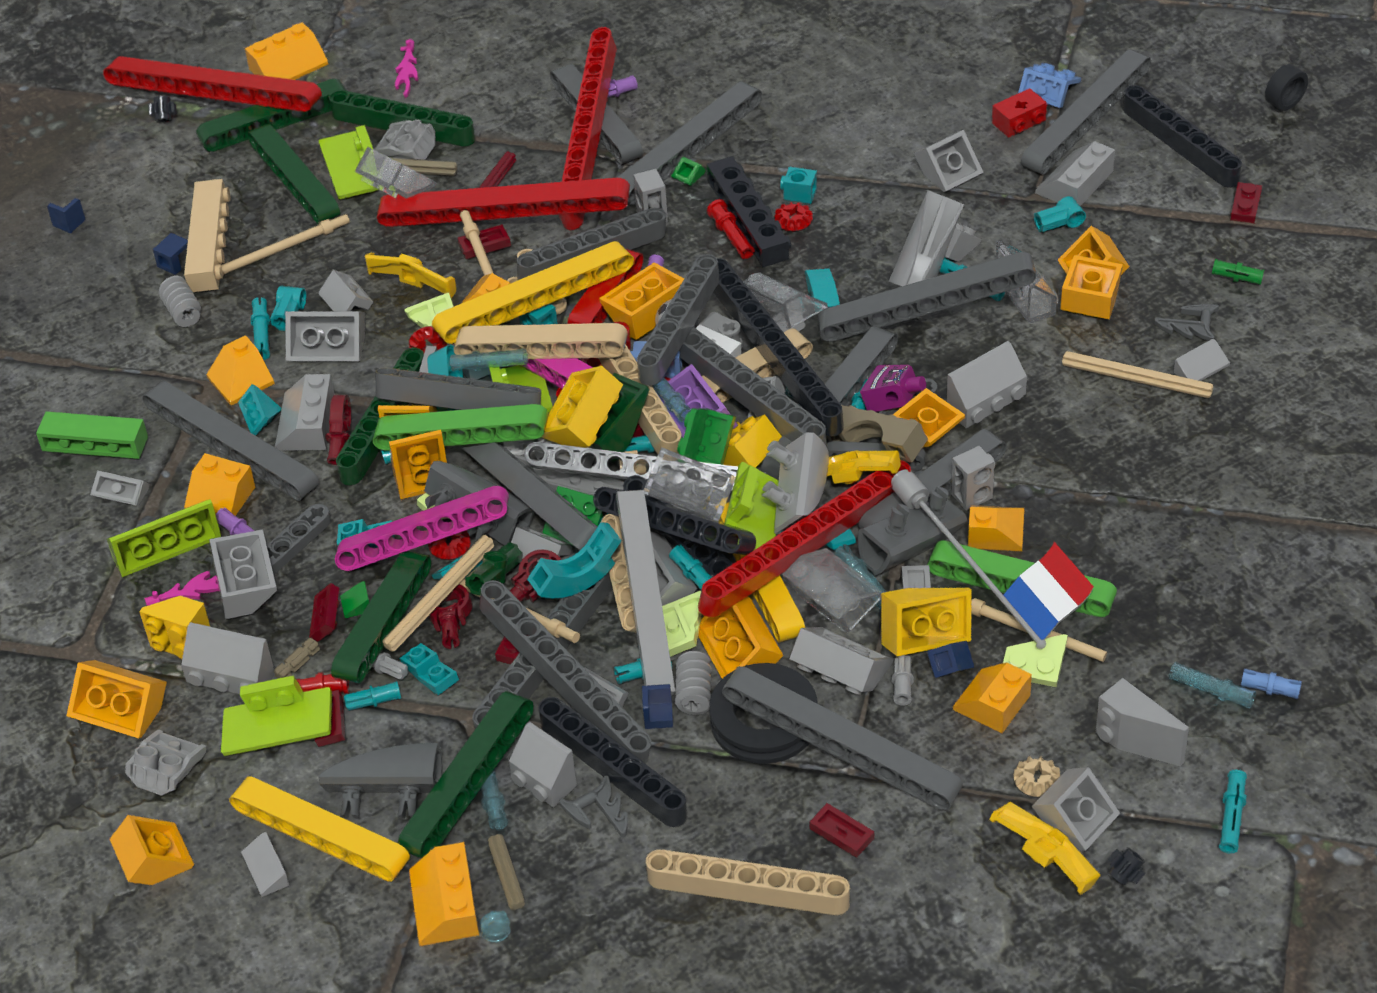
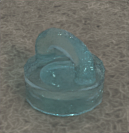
(495, 926)

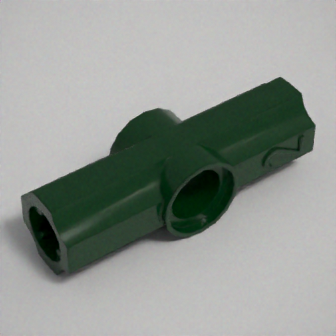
(494, 567)

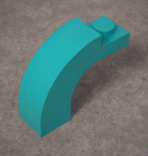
(579, 571)

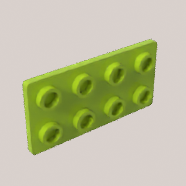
(342, 157)
(522, 376)
(748, 506)
(275, 715)

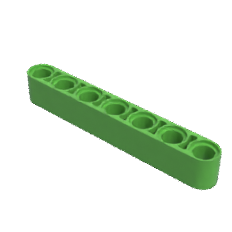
(466, 426)
(1003, 571)

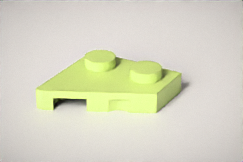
(682, 623)
(1041, 663)

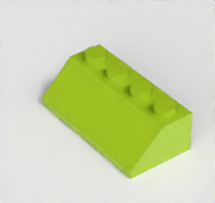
(164, 538)

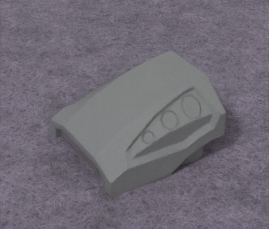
(407, 140)
(162, 762)

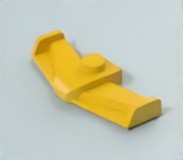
(410, 272)
(850, 465)
(1048, 845)

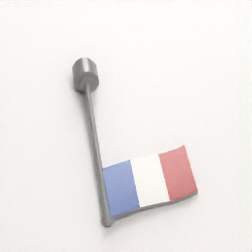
(1039, 595)

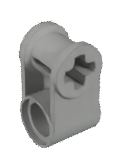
(723, 326)

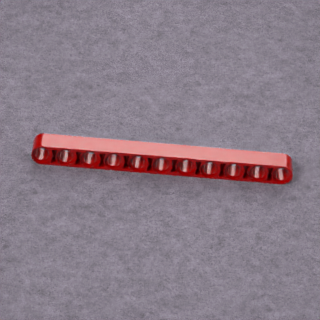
(213, 83)
(589, 115)
(505, 202)
(801, 538)

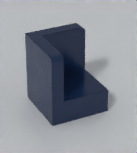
(68, 217)
(167, 253)
(950, 658)
(657, 706)

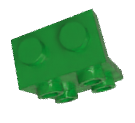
(706, 435)

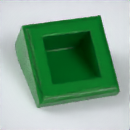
(688, 171)
(355, 600)

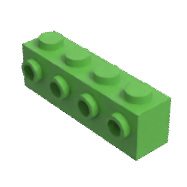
(92, 435)

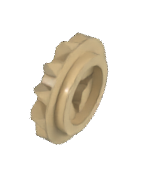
(1025, 778)

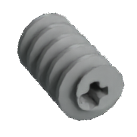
(180, 301)
(693, 683)

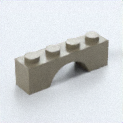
(895, 432)

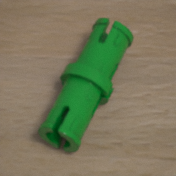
(1223, 269)

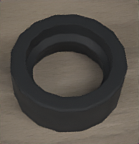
(1286, 87)

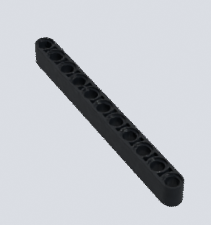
(778, 350)

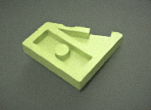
(425, 312)

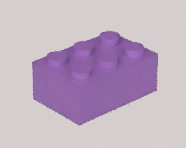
(696, 394)

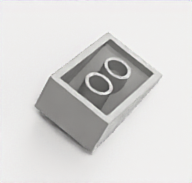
(1140, 725)

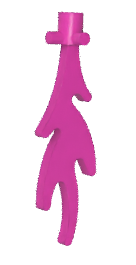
(406, 68)
(191, 589)

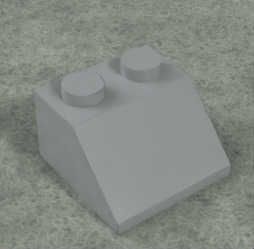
(949, 161)
(542, 765)
(1077, 807)

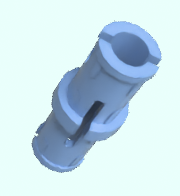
(1271, 683)

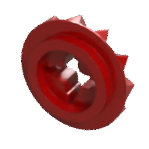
(801, 219)
(419, 337)
(459, 545)

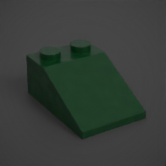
(622, 417)

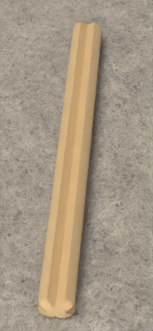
(1137, 374)
(437, 593)

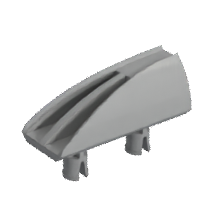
(927, 240)
(800, 478)

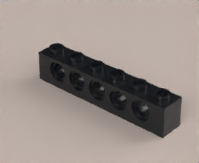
(751, 214)

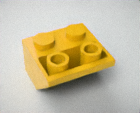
(750, 441)
(168, 623)

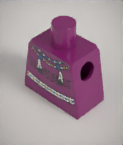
(891, 387)

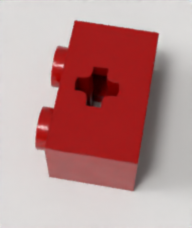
(1019, 112)

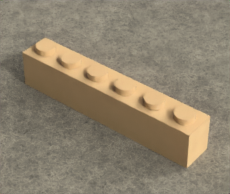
(207, 235)

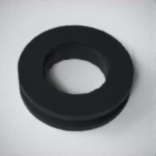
(753, 744)

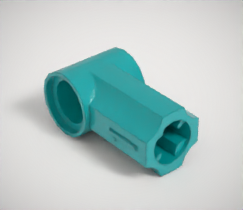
(1065, 212)
(287, 300)

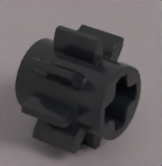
(162, 109)
(1126, 866)

